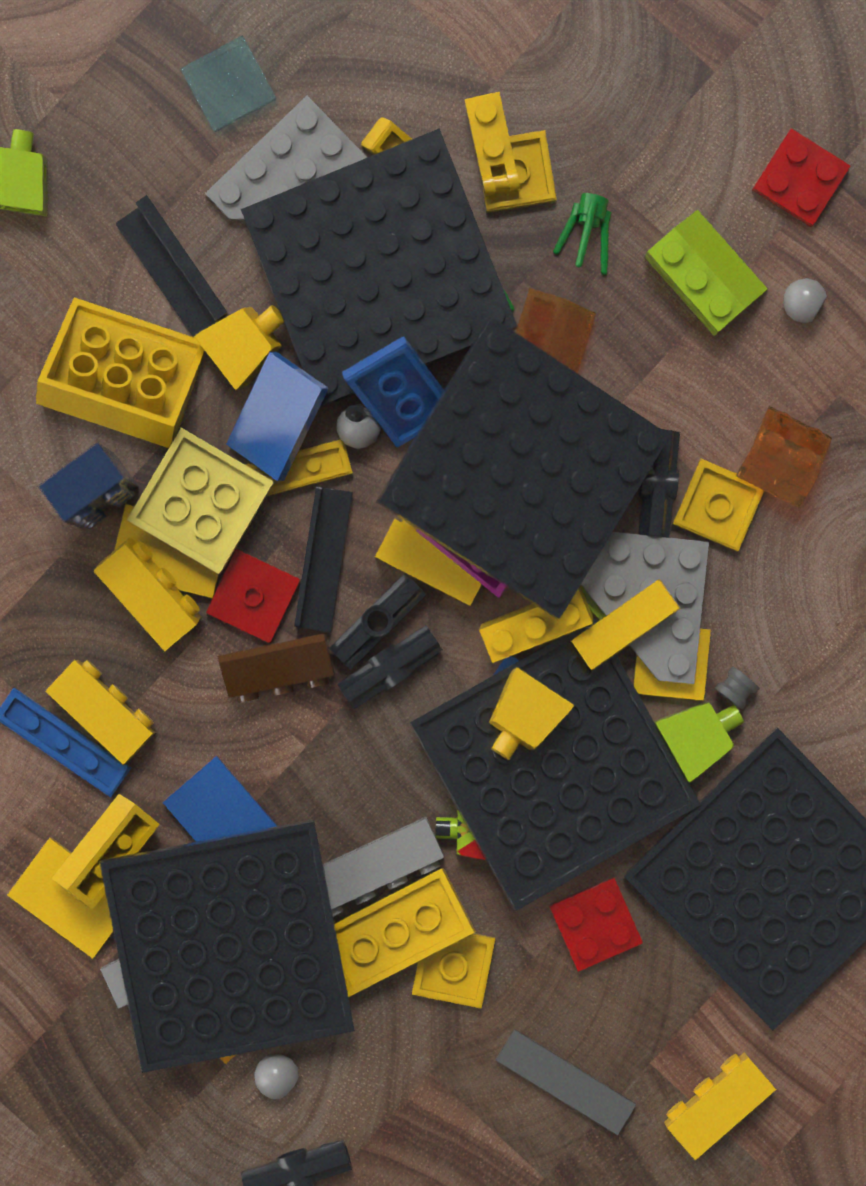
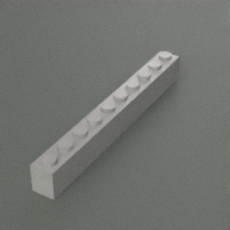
(352, 877)

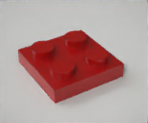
(801, 177)
(596, 924)

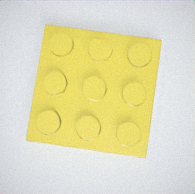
(200, 501)

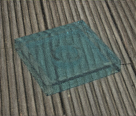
(228, 84)

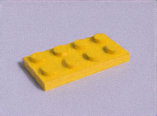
(400, 931)

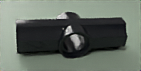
(660, 490)
(360, 638)
(390, 667)
(301, 1166)

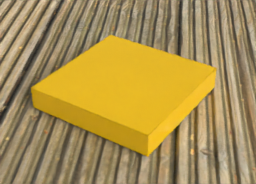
(534, 174)
(718, 505)
(647, 684)
(456, 972)

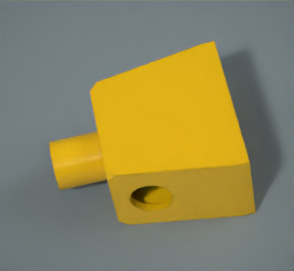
(242, 343)
(526, 713)

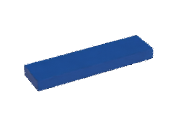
(62, 742)

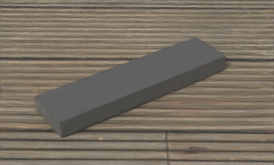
(565, 1081)

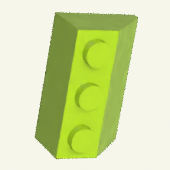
(705, 272)

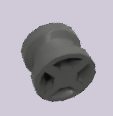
(737, 688)

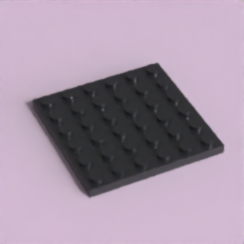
(378, 259)
(523, 468)
(574, 797)
(765, 878)
(227, 945)

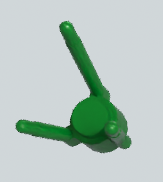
(591, 212)

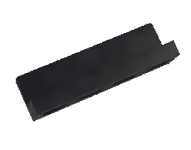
(171, 267)
(323, 559)

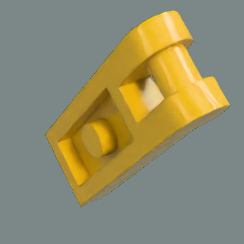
(492, 142)

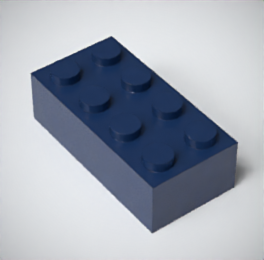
(89, 487)

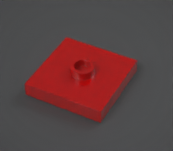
(253, 596)

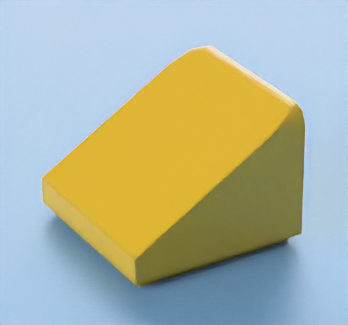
(384, 136)

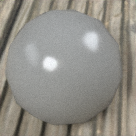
(804, 299)
(357, 427)
(276, 1075)

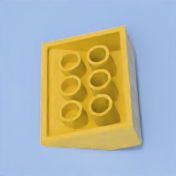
(120, 372)

